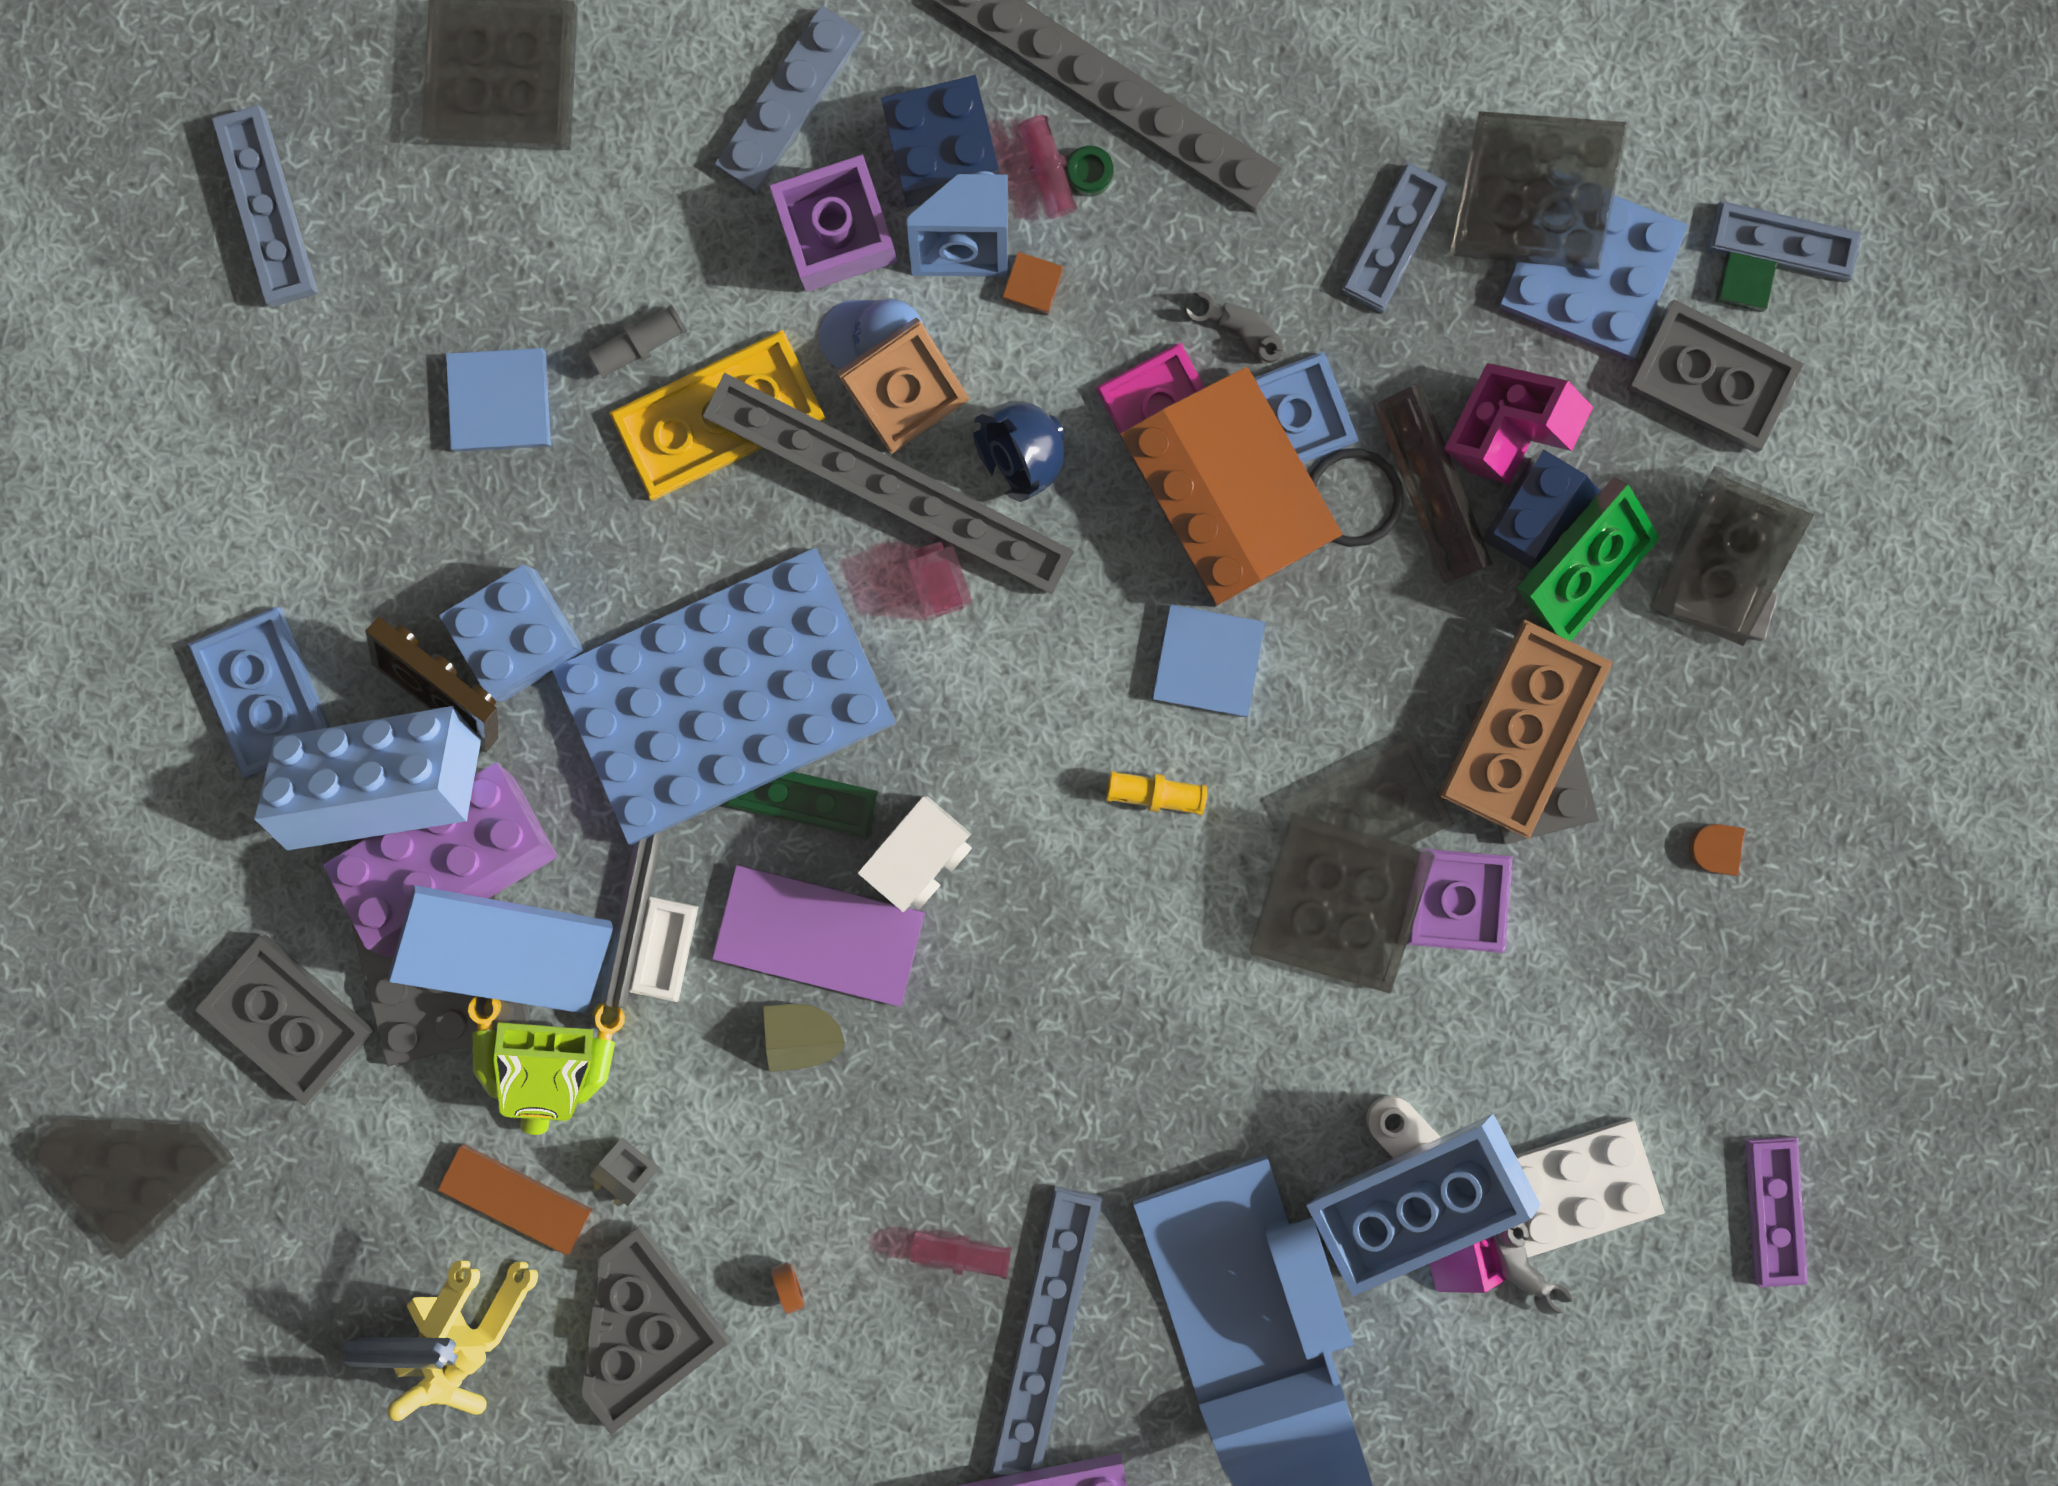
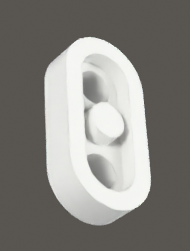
(1410, 1134)

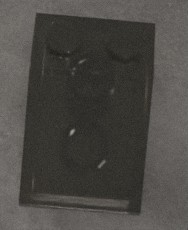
(1731, 555)

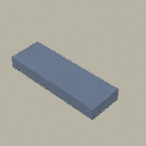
(1394, 237)
(1786, 240)

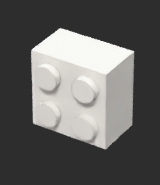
(915, 854)

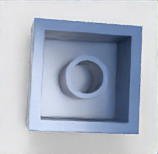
(512, 633)

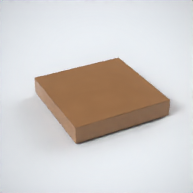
(903, 385)

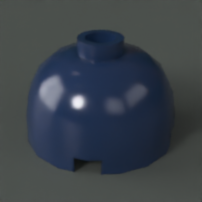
(1018, 438)

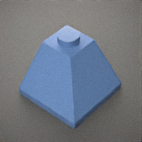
(962, 228)

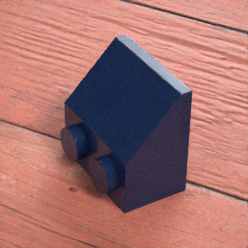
(1540, 508)

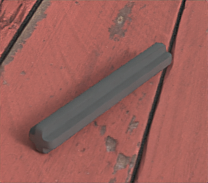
(630, 921)

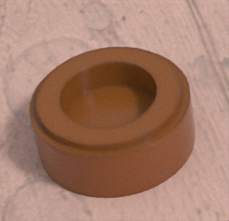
(788, 1287)

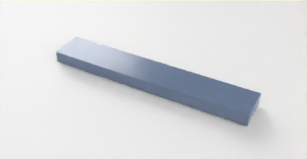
(1046, 1332)

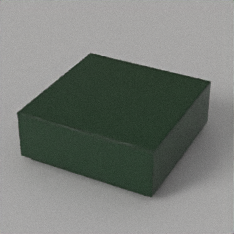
(1746, 281)

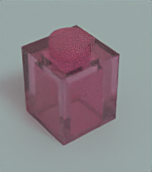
(939, 580)

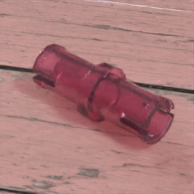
(1047, 166)
(960, 1254)

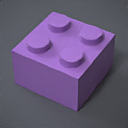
(834, 223)

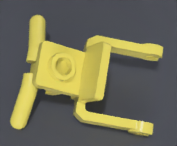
(442, 1319)

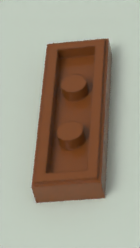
(515, 1199)

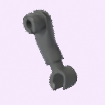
(1249, 325)
(1516, 1268)

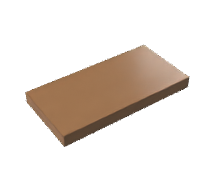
(1525, 729)

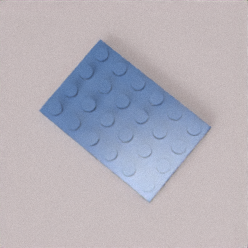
(723, 696)

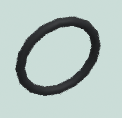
(1393, 478)

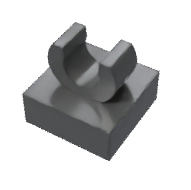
(624, 1172)

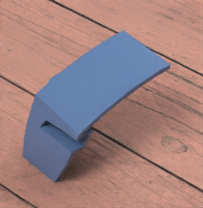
(1256, 1327)

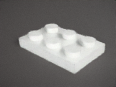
(1588, 1186)

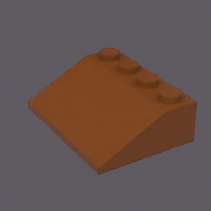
(1230, 485)

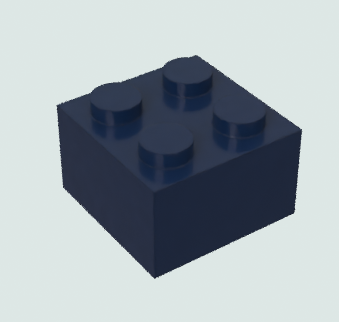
(938, 136)

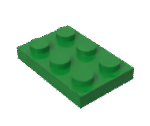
(1589, 561)

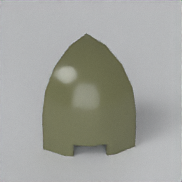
(800, 1036)

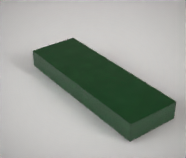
(813, 802)

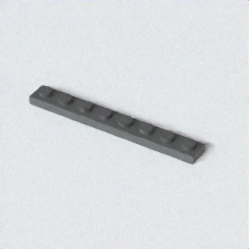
(1120, 95)
(887, 483)

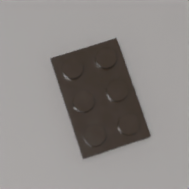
(431, 678)

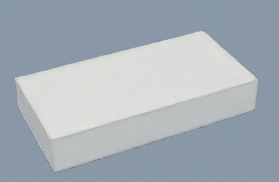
(663, 949)

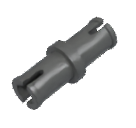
(637, 341)

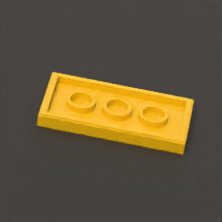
(667, 427)

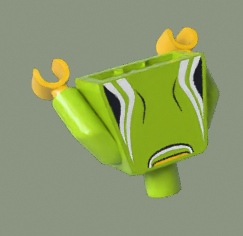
(540, 1069)

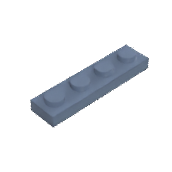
(789, 99)
(265, 206)

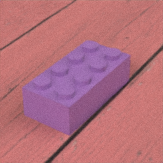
(472, 857)

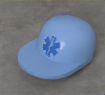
(859, 325)

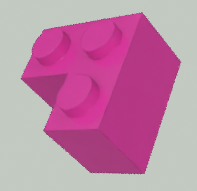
(1510, 412)

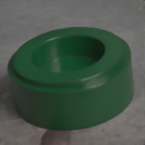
(1089, 171)

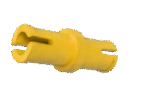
(1156, 792)

